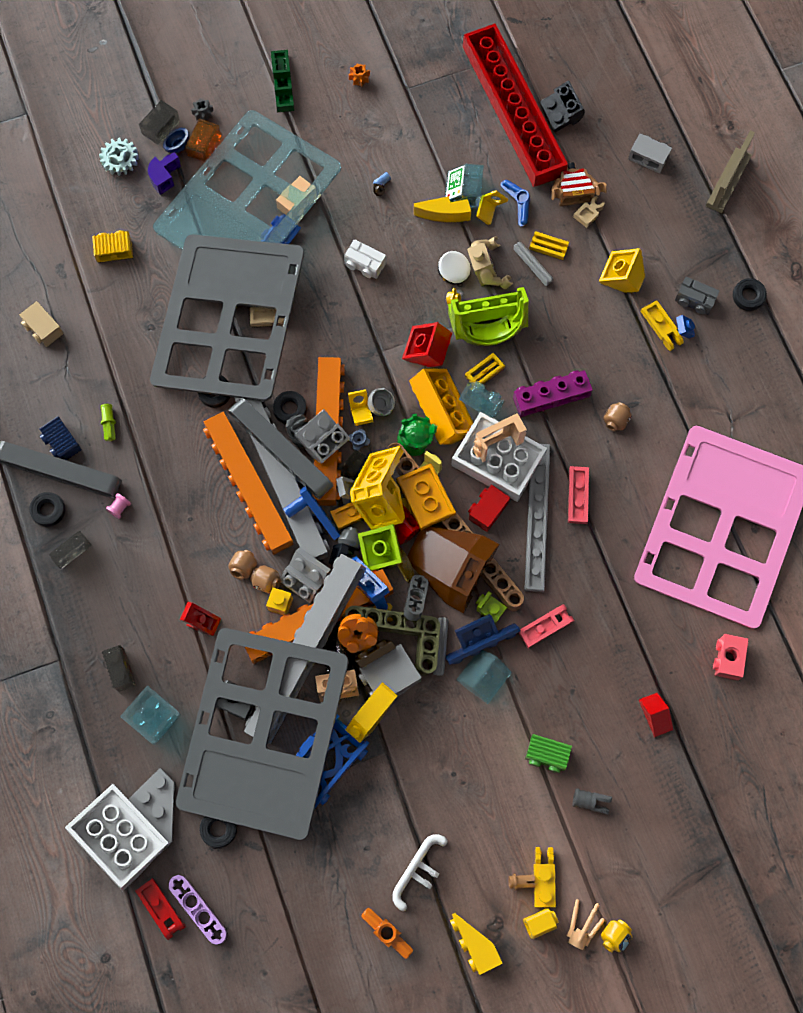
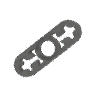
(411, 602)

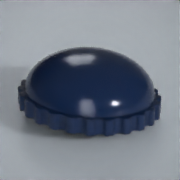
(176, 140)

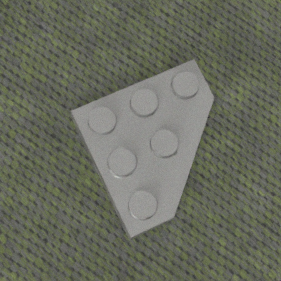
(156, 803)

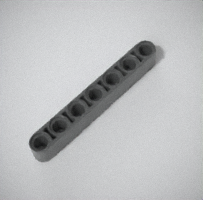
(280, 448)
(59, 470)

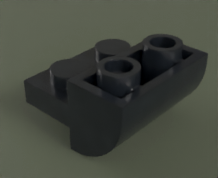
(563, 107)

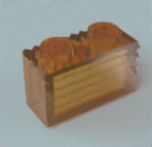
(203, 140)

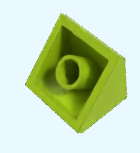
(380, 548)

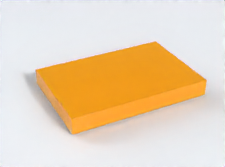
(426, 496)

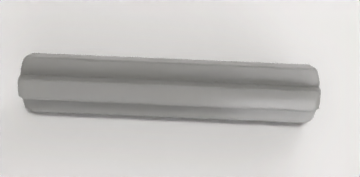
(533, 263)
(442, 646)

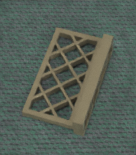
(730, 176)

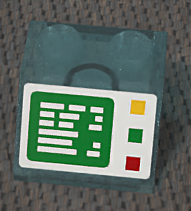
(465, 183)

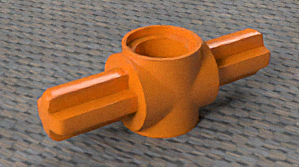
(396, 941)

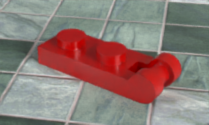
(160, 908)

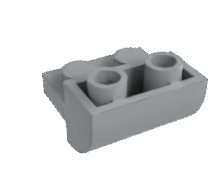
(322, 436)
(305, 575)

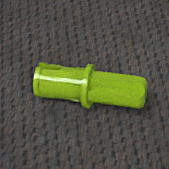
(108, 422)

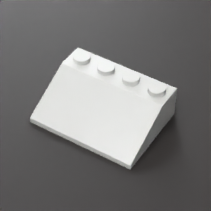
(506, 464)
(117, 837)

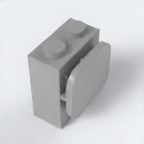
(393, 670)

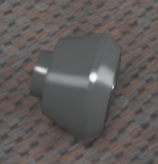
(350, 538)

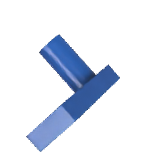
(307, 499)
(373, 587)

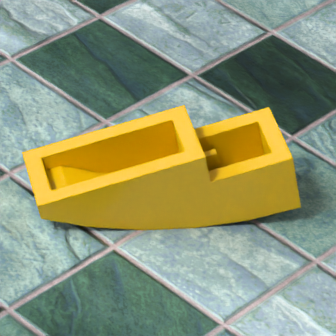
(443, 210)

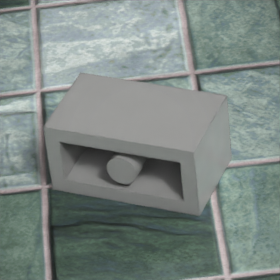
(649, 153)

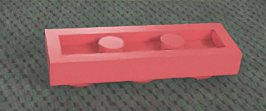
(578, 495)

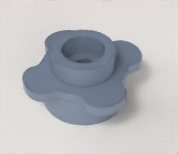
(360, 434)

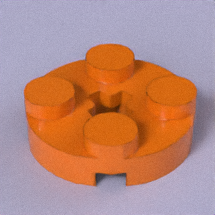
(361, 624)

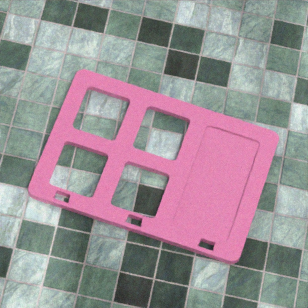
(739, 484)

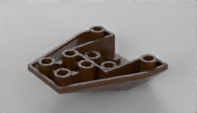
(451, 562)

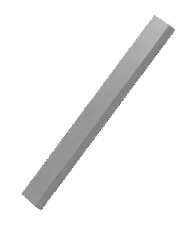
(537, 526)

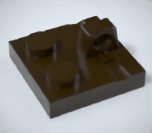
(373, 653)

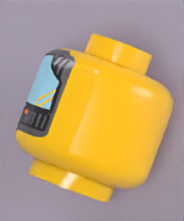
(616, 936)

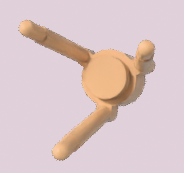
(579, 937)

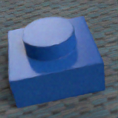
(685, 326)

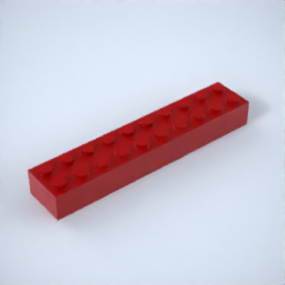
(514, 105)

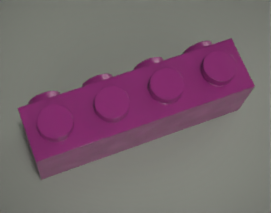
(552, 393)

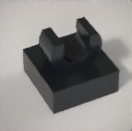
(337, 550)

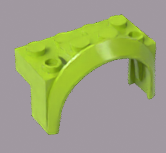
(505, 306)

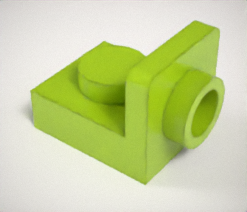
(490, 605)

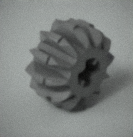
(293, 425)

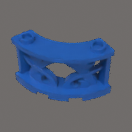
(341, 751)

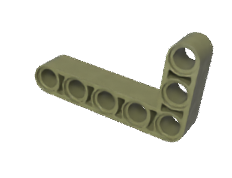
(401, 627)

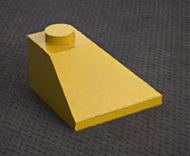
(624, 270)

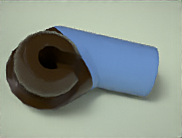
(378, 184)

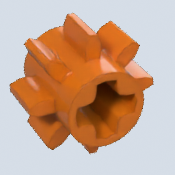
(359, 74)

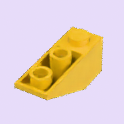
(481, 950)

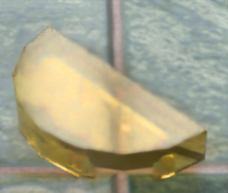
(406, 567)

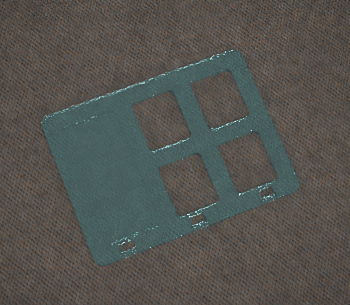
(210, 214)

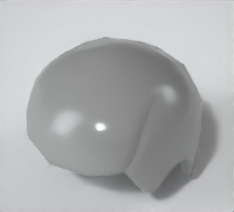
(381, 402)

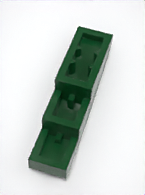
(282, 81)

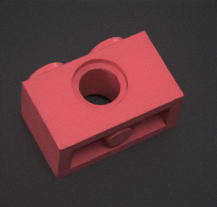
(738, 648)

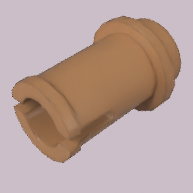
(521, 881)

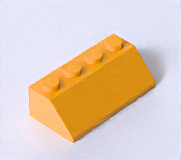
(442, 405)

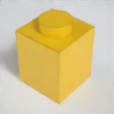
(279, 601)

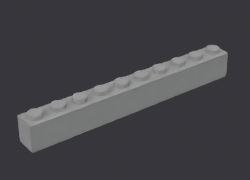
(287, 490)
(315, 631)

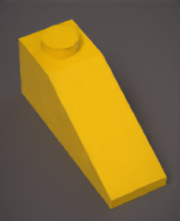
(371, 713)

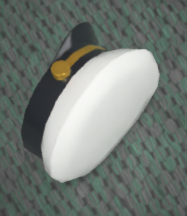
(454, 267)

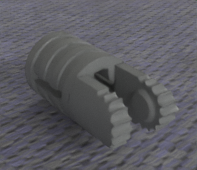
(587, 800)

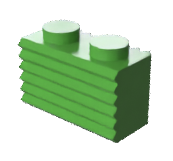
(548, 753)

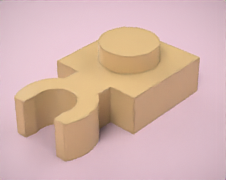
(588, 213)

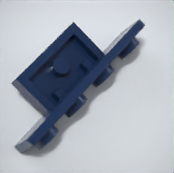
(478, 636)

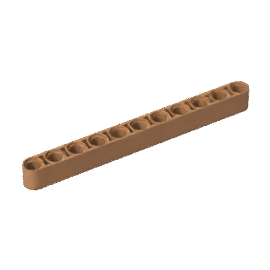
(491, 579)

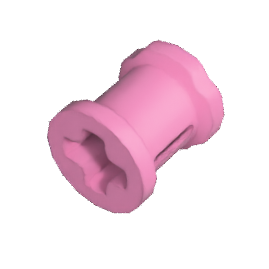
(118, 506)

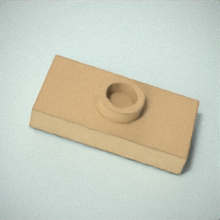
(263, 317)

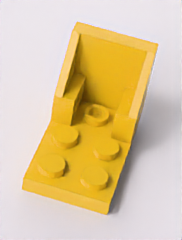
(376, 492)

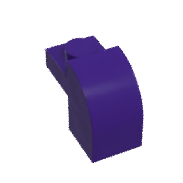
(160, 172)

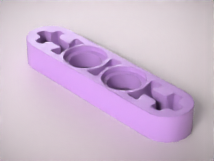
(200, 907)

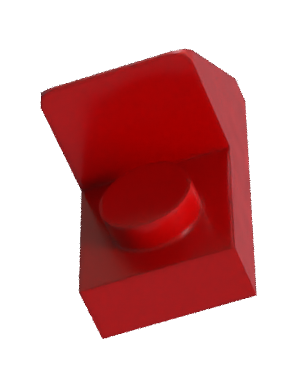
(200, 619)

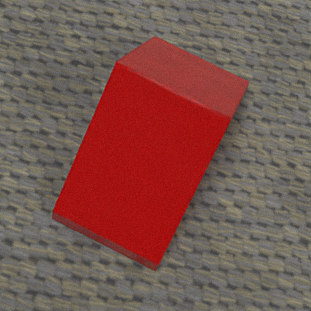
(657, 714)

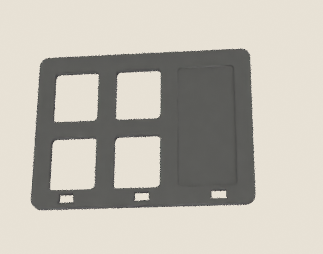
(235, 275)
(249, 780)

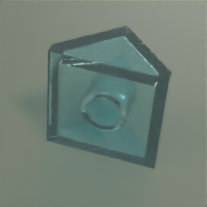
(484, 675)

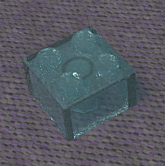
(150, 715)

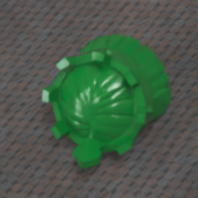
(416, 434)

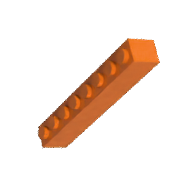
(328, 398)
(248, 483)
(288, 623)

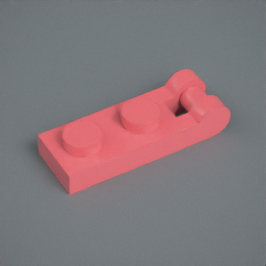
(545, 626)

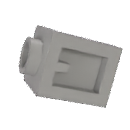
(344, 487)

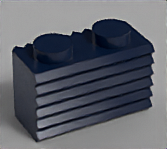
(61, 440)

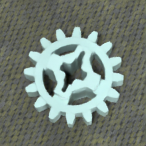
(119, 156)

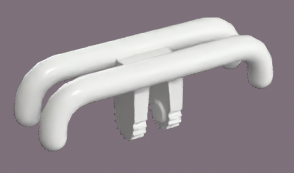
(415, 863)

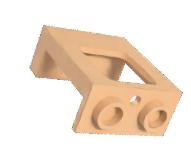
(510, 426)

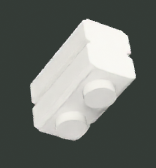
(365, 259)

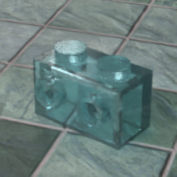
(481, 399)

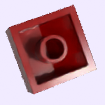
(427, 344)

